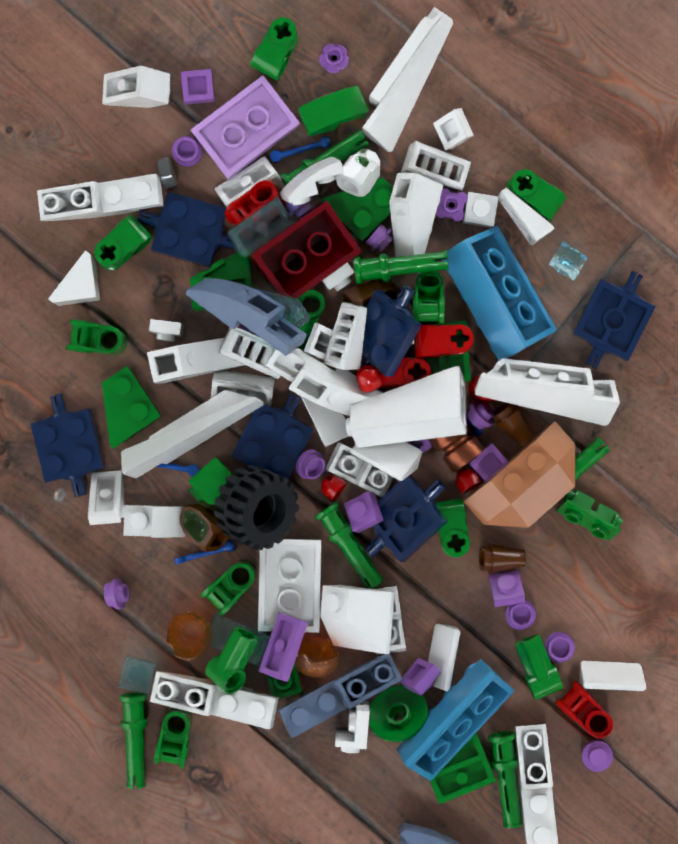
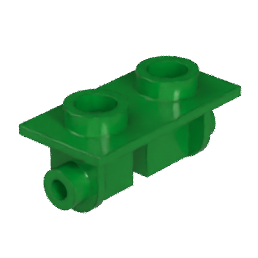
(602, 523)

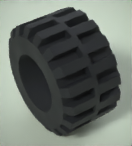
(240, 499)

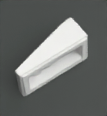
(429, 152)
(527, 220)
(230, 341)
(345, 346)

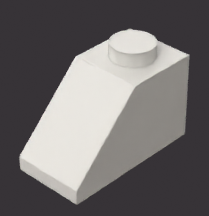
(136, 87)

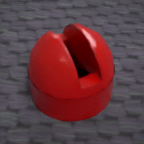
(369, 378)
(467, 480)
(333, 487)

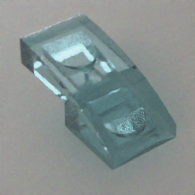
(222, 629)

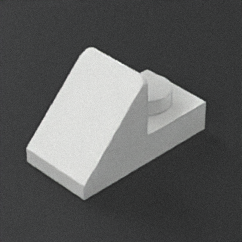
(106, 498)
(153, 521)

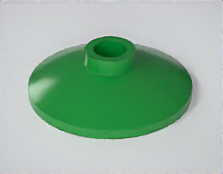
(391, 705)

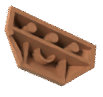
(527, 482)

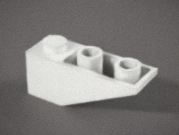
(413, 212)
(190, 360)

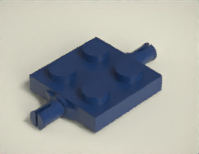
(188, 229)
(613, 320)
(388, 331)
(273, 438)
(68, 445)
(408, 518)

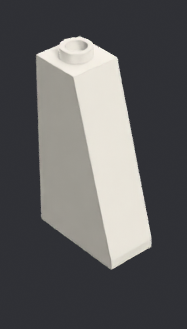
(412, 412)

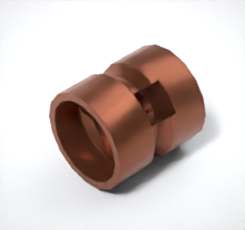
(458, 449)

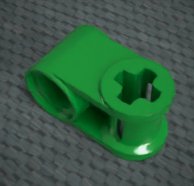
(272, 53)
(538, 194)
(125, 240)
(429, 298)
(90, 338)
(455, 514)
(226, 589)
(173, 742)

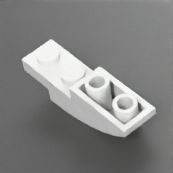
(100, 199)
(318, 382)
(207, 699)
(535, 784)

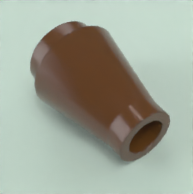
(512, 422)
(500, 558)

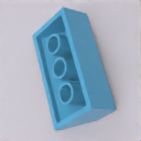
(498, 293)
(455, 720)

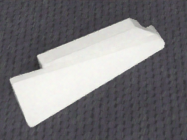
(404, 80)
(551, 389)
(187, 432)

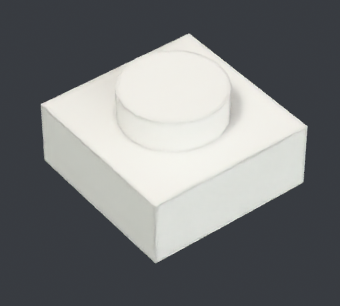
(453, 129)
(480, 210)
(338, 278)
(166, 329)

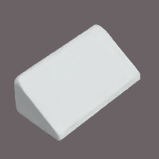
(246, 179)
(245, 384)
(328, 423)
(394, 459)
(443, 653)
(611, 676)

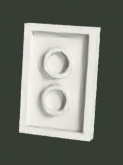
(290, 583)

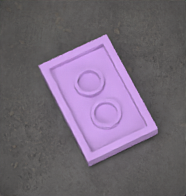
(245, 127)

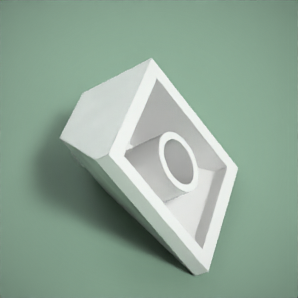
(358, 617)

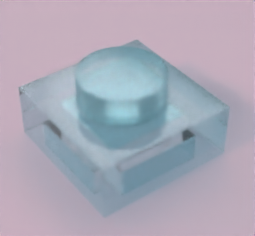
(568, 261)
(137, 674)

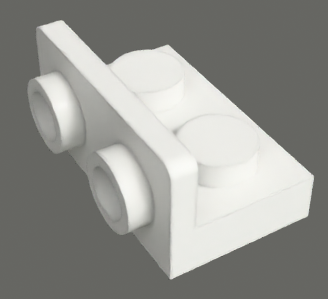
(356, 737)

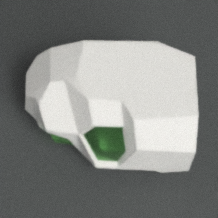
(359, 173)

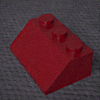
(305, 252)

